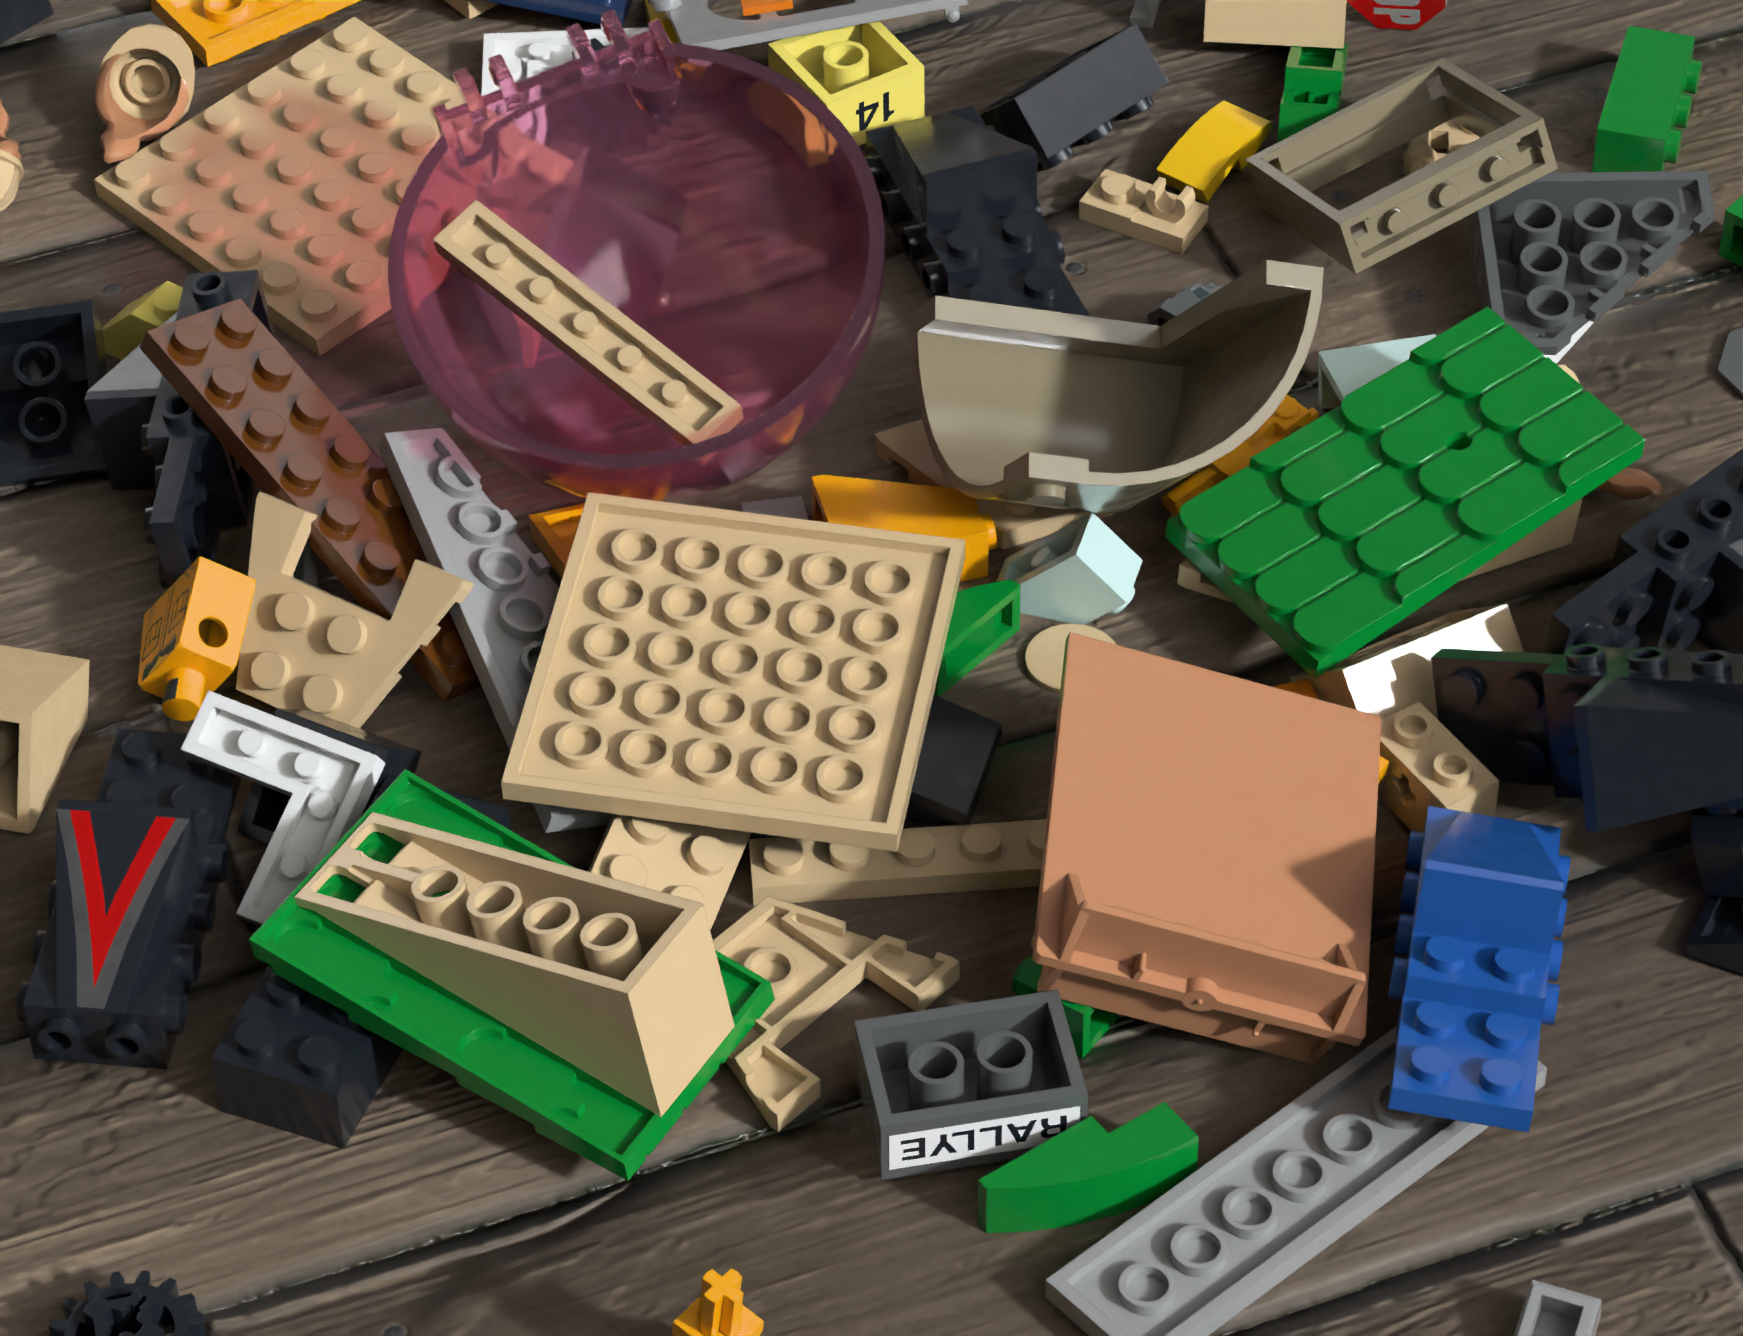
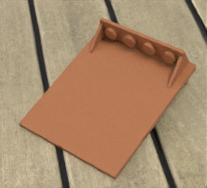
(1208, 853)

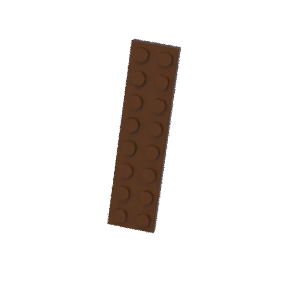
(309, 457)

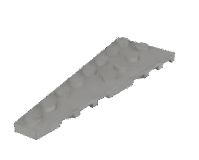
(511, 592)

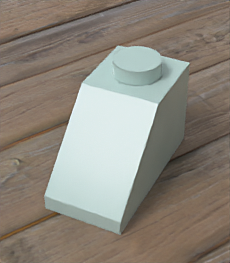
(1074, 573)

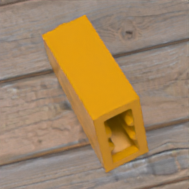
(910, 510)

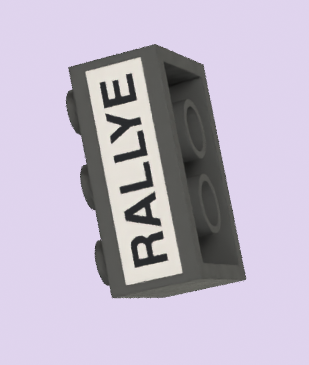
(967, 1082)

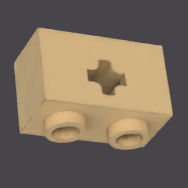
(1430, 769)

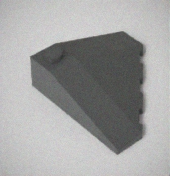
(1577, 242)

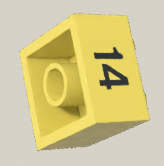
(856, 74)

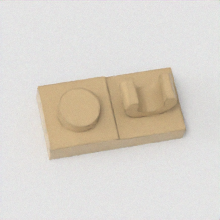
(1144, 210)

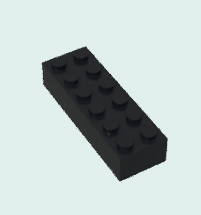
(301, 1058)

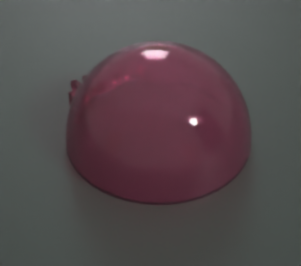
(687, 199)

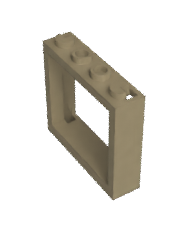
(1505, 158)

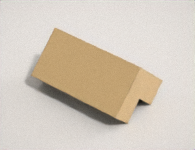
(1276, 22)

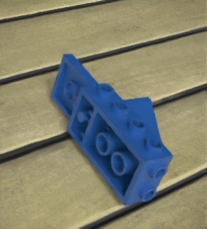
(1476, 966)

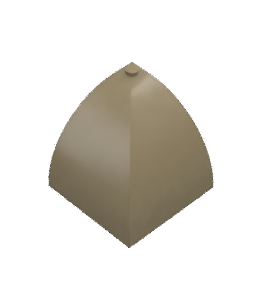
(1102, 406)

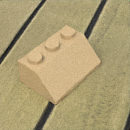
(1399, 668)

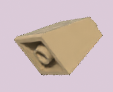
(39, 725)

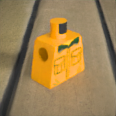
(194, 636)

